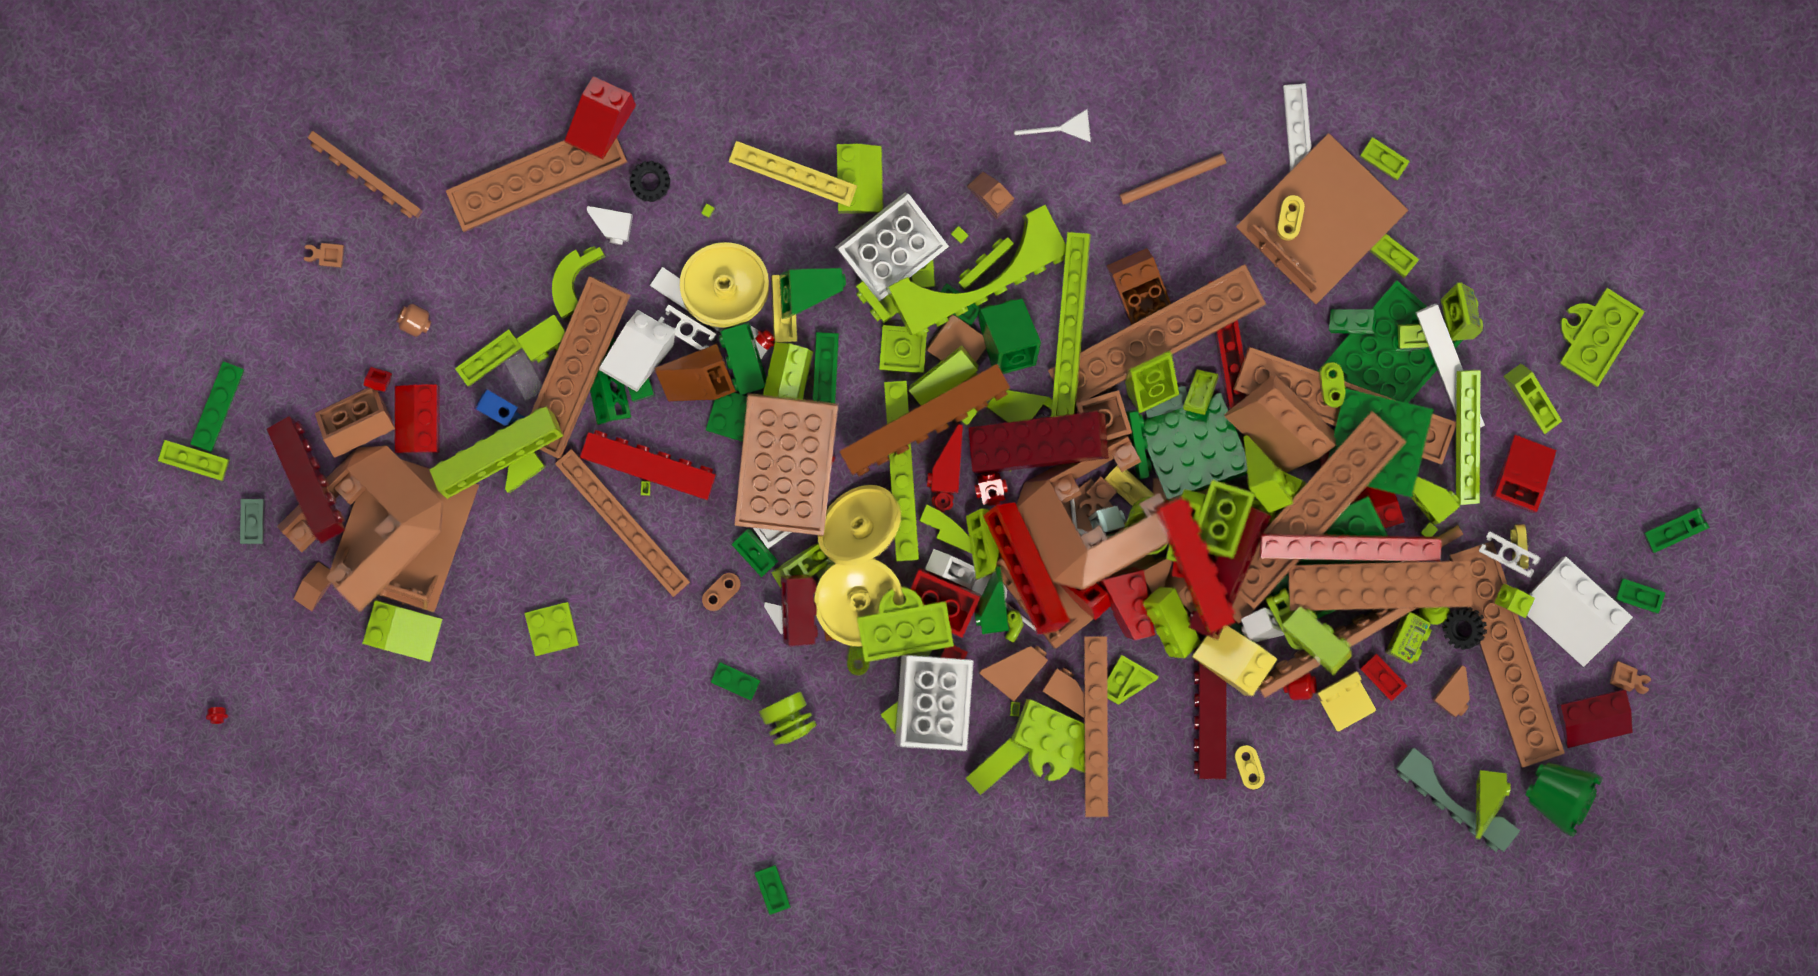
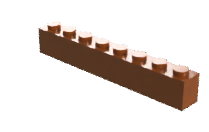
(924, 420)

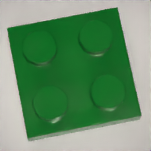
(728, 416)

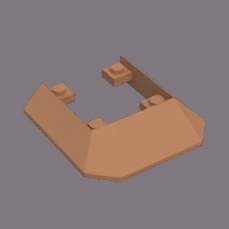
(409, 528)
(1089, 557)

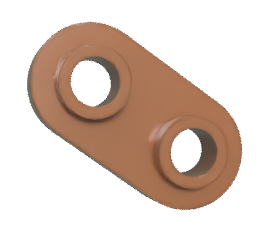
(721, 592)

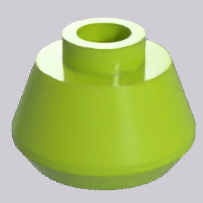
(1434, 615)

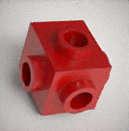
(989, 481)

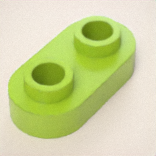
(1332, 385)

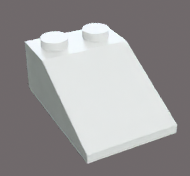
(638, 350)

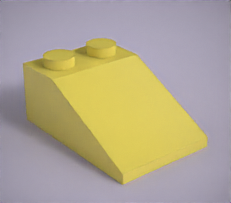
(1235, 660)

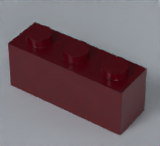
(798, 610)

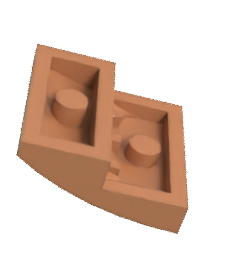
(952, 336)

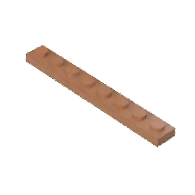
(622, 523)
(1096, 727)

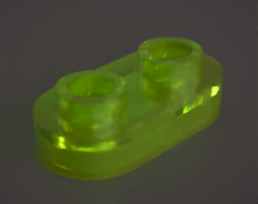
(856, 653)

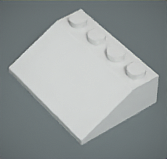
(892, 245)
(1576, 611)
(934, 703)

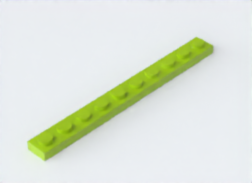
(1071, 324)

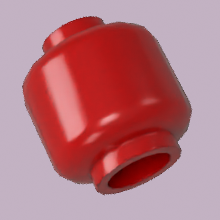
(1302, 688)

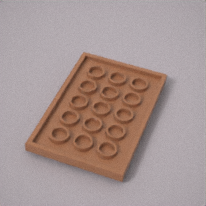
(786, 464)

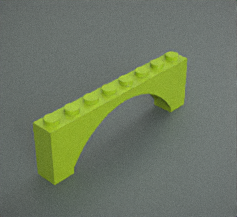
(1038, 246)

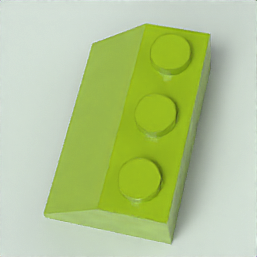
(862, 167)
(788, 371)
(1224, 518)

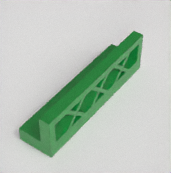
(605, 399)

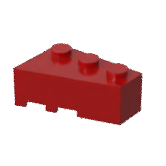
(1126, 594)

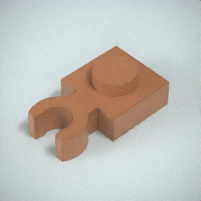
(329, 255)
(1098, 495)
(1627, 678)

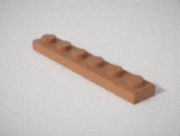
(357, 170)

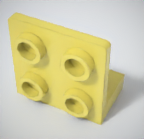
(1346, 701)

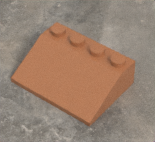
(1282, 425)

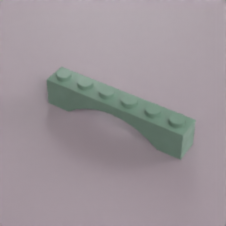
(1420, 771)

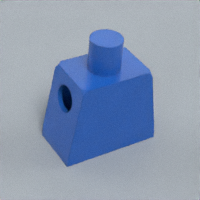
(491, 403)

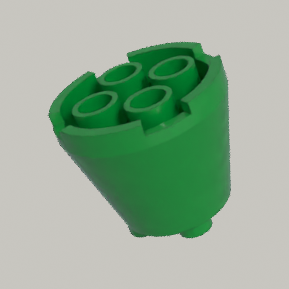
(1563, 795)

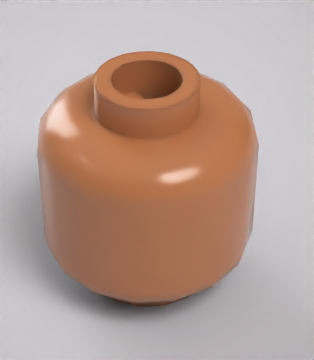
(413, 320)

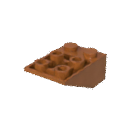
(1139, 285)
(696, 376)

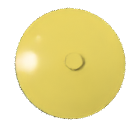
(724, 284)
(860, 525)
(851, 593)

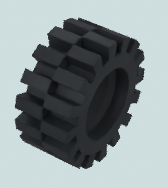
(643, 169)
(1476, 624)

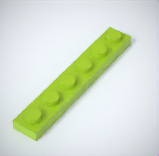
(1468, 436)

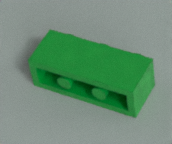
(743, 358)

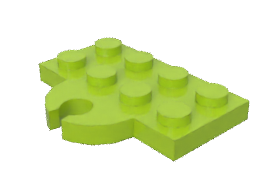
(1598, 335)
(904, 627)
(1051, 739)

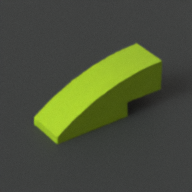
(949, 530)

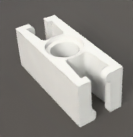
(686, 320)
(1506, 545)

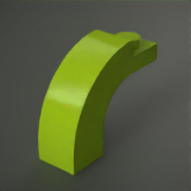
(565, 276)
(996, 765)

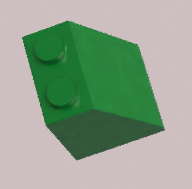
(808, 287)
(1009, 336)

